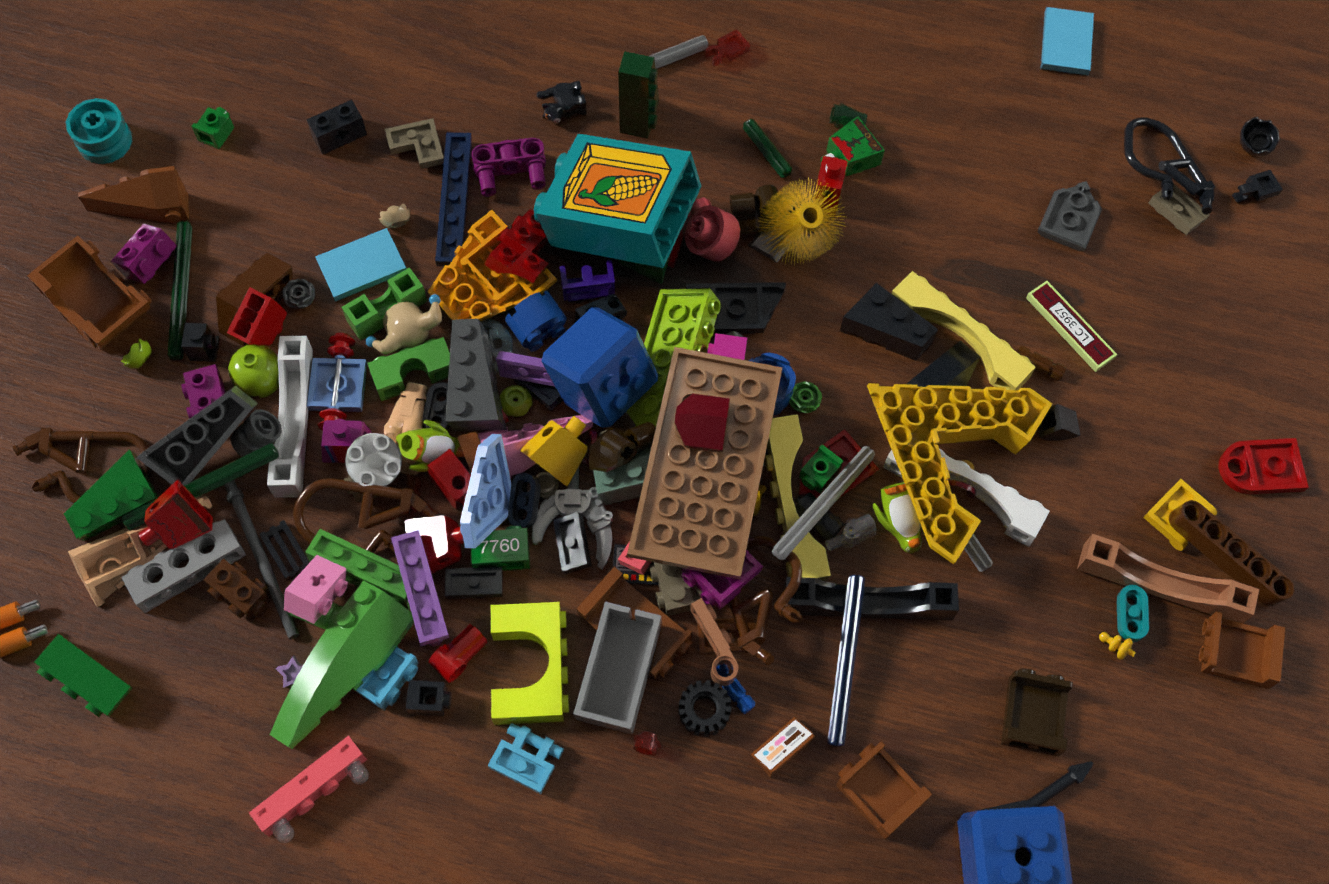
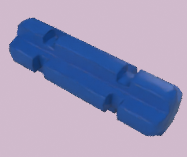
(736, 691)

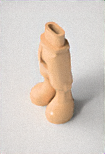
(406, 417)

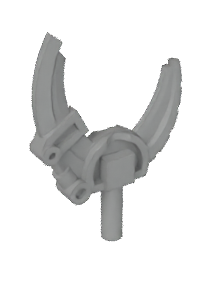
(582, 501)

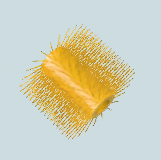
(801, 221)

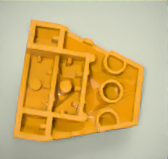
(474, 290)

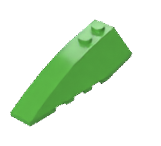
(348, 650)

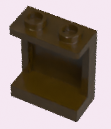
(1036, 712)

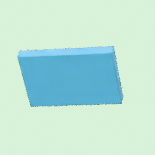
(1067, 41)
(360, 264)

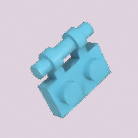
(522, 766)

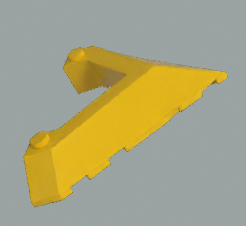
(938, 414)

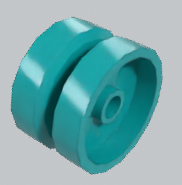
(99, 131)

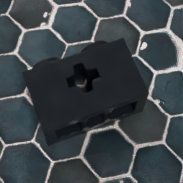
(337, 127)

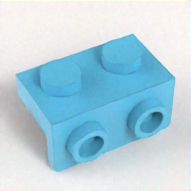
(384, 685)

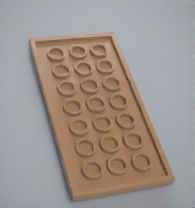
(700, 501)

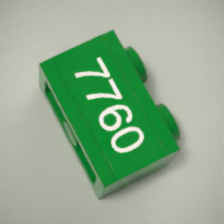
(503, 549)

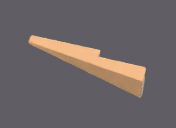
(111, 557)

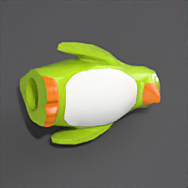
(426, 445)
(900, 517)

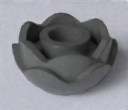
(296, 287)

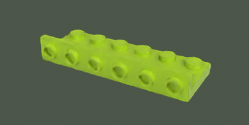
(679, 320)

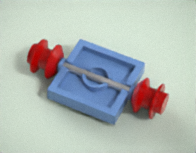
(337, 382)

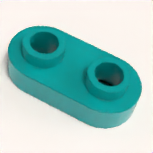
(1134, 615)

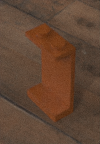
(615, 590)

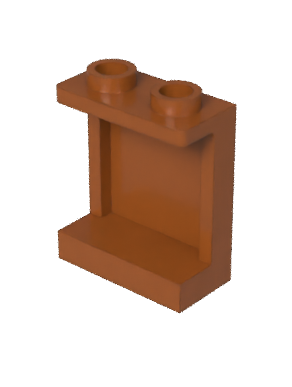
(1242, 651)
(881, 789)

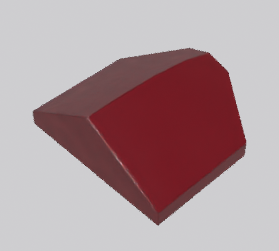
(702, 421)

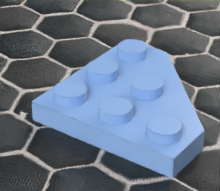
(487, 492)

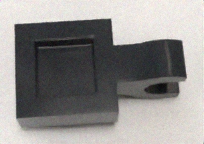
(1259, 185)

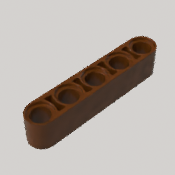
(1244, 556)

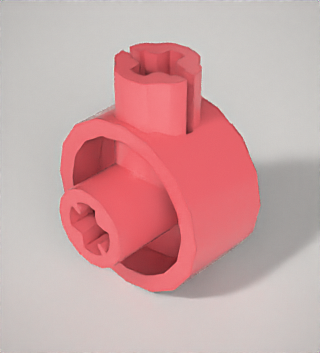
(711, 231)

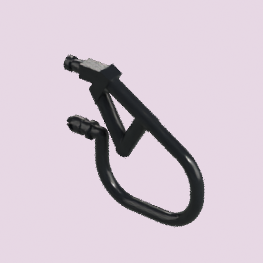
(1200, 188)

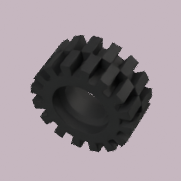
(712, 692)

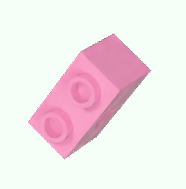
(315, 589)

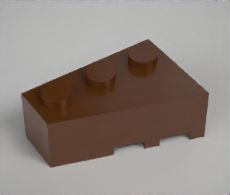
(264, 275)

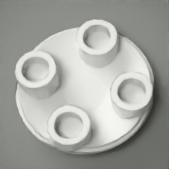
(373, 460)

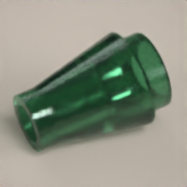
(843, 114)

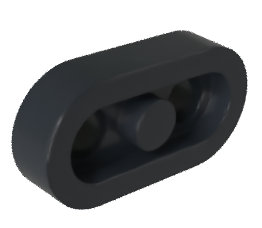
(435, 409)
(522, 500)

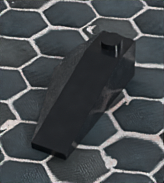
(950, 369)

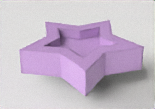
(290, 671)

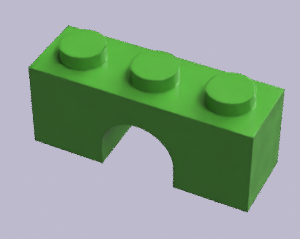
(367, 315)
(390, 370)

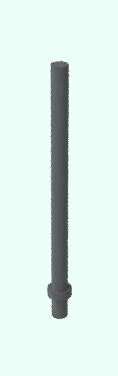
(236, 497)

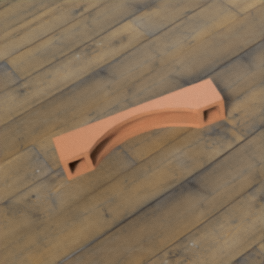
(1210, 595)

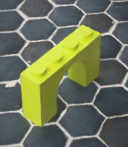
(545, 698)

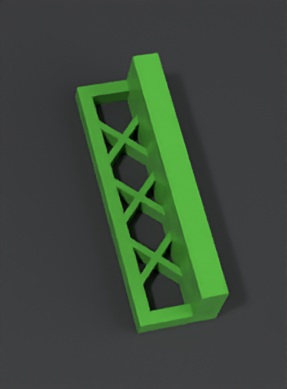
(360, 565)

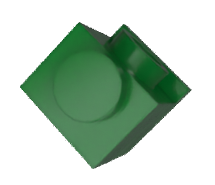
(213, 127)
(825, 460)

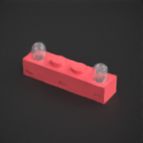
(300, 792)

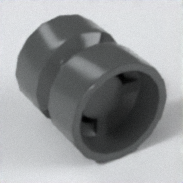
(256, 432)

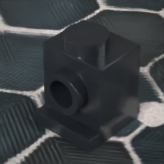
(200, 343)
(422, 690)

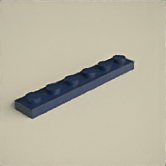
(453, 196)

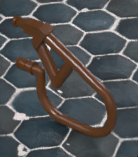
(45, 440)
(366, 521)
(751, 640)

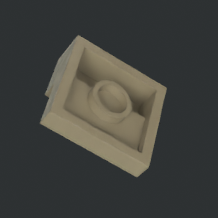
(674, 593)

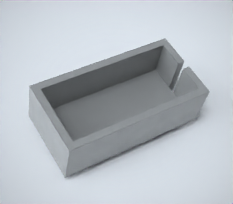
(618, 668)

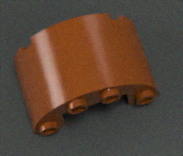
(89, 293)

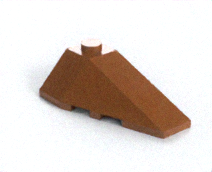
(152, 196)

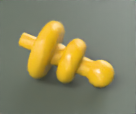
(1116, 644)

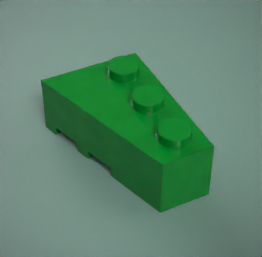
(111, 497)
(82, 676)

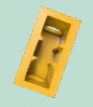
(558, 449)

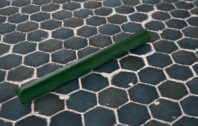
(179, 290)
(213, 480)

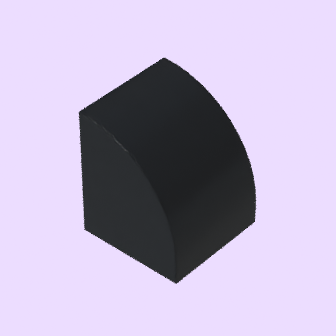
(1059, 424)

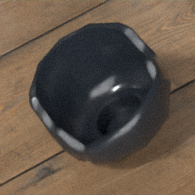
(1259, 137)

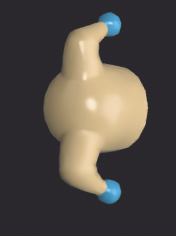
(407, 326)

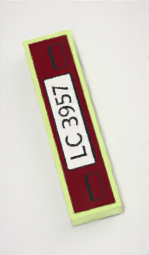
(1071, 326)

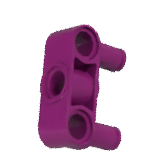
(508, 159)

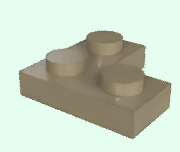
(418, 136)

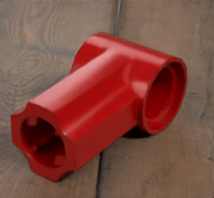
(452, 658)

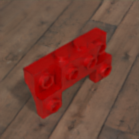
(520, 248)

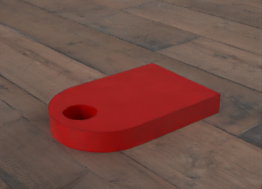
(1264, 467)

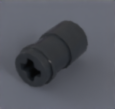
(828, 525)

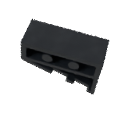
(889, 323)

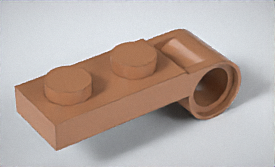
(718, 640)

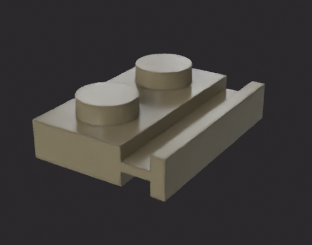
(1179, 210)

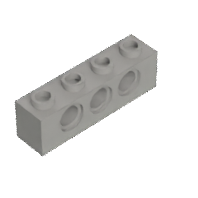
(176, 580)

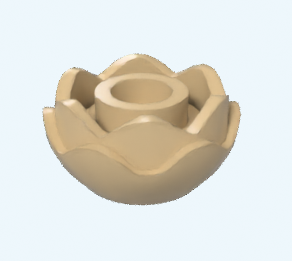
(395, 216)

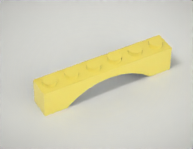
(1001, 362)
(782, 446)

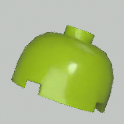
(255, 370)

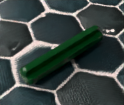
(767, 148)

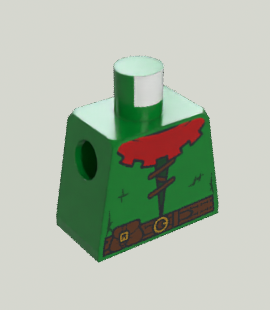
(856, 146)

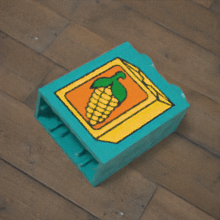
(618, 199)

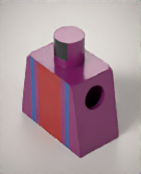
(338, 437)

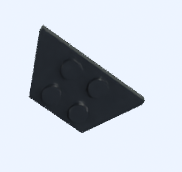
(744, 305)

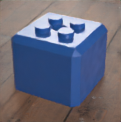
(600, 367)
(993, 836)

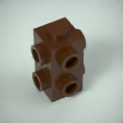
(244, 596)

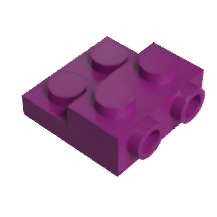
(719, 589)

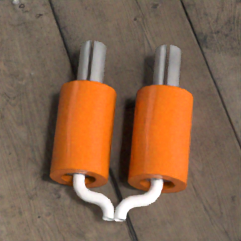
(20, 637)

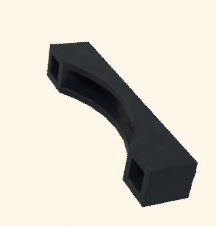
(916, 601)

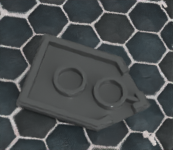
(1071, 217)

